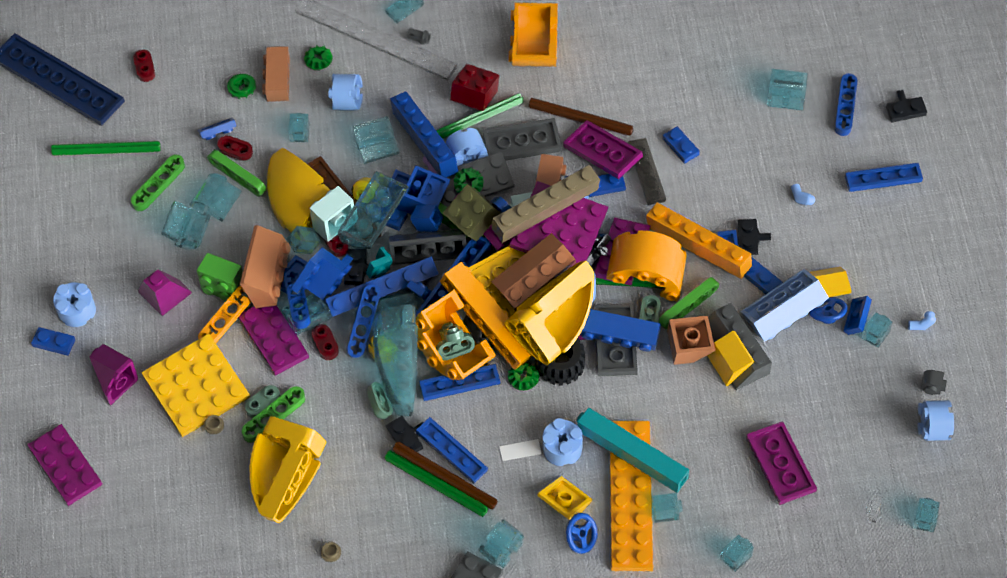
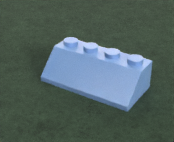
(785, 304)

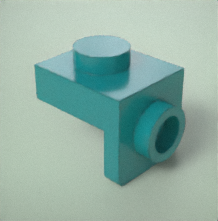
(380, 265)

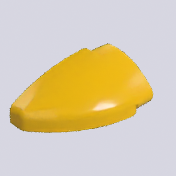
(293, 189)
(554, 314)
(283, 466)

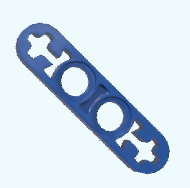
(846, 104)
(500, 204)
(295, 299)
(365, 321)

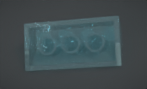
(372, 211)

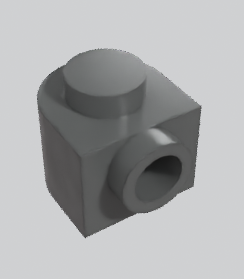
(933, 382)

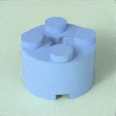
(346, 92)
(467, 146)
(74, 304)
(935, 420)
(562, 442)

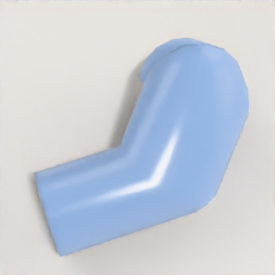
(802, 197)
(924, 323)

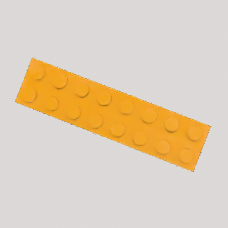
(631, 509)

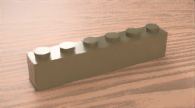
(545, 203)

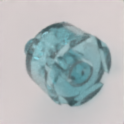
(501, 543)

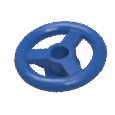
(827, 313)
(579, 533)

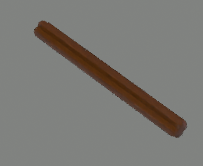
(581, 116)
(445, 475)

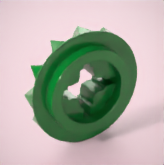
(316, 63)
(236, 82)
(473, 174)
(528, 382)

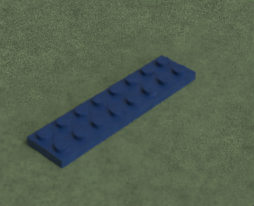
(59, 79)

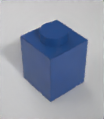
(426, 218)

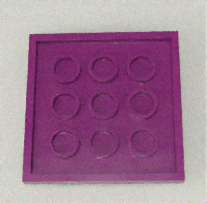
(573, 226)

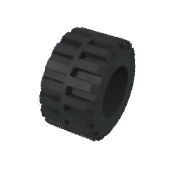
(565, 371)

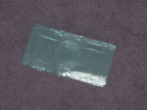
(403, 8)

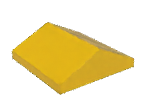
(833, 281)
(730, 357)
(565, 497)

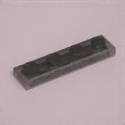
(648, 174)

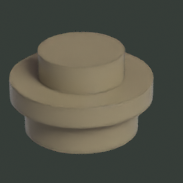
(214, 424)
(331, 552)

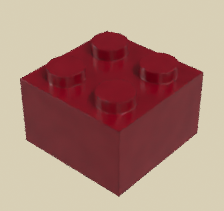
(474, 87)

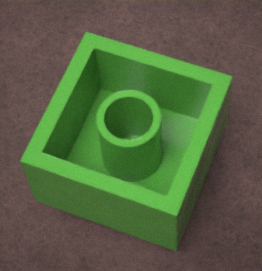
(219, 276)

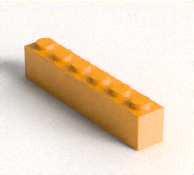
(700, 240)
(485, 313)

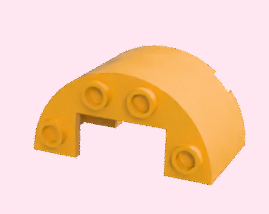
(534, 34)
(648, 258)
(428, 336)

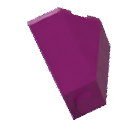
(163, 291)
(114, 372)

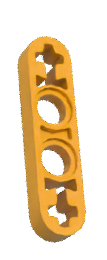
(223, 314)

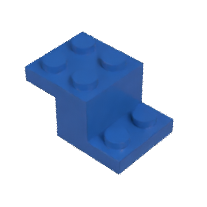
(424, 188)
(323, 274)

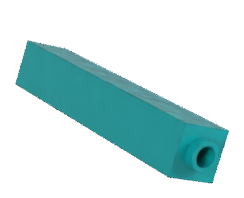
(633, 450)

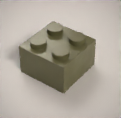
(471, 212)

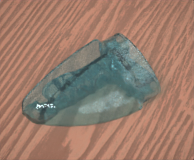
(397, 356)

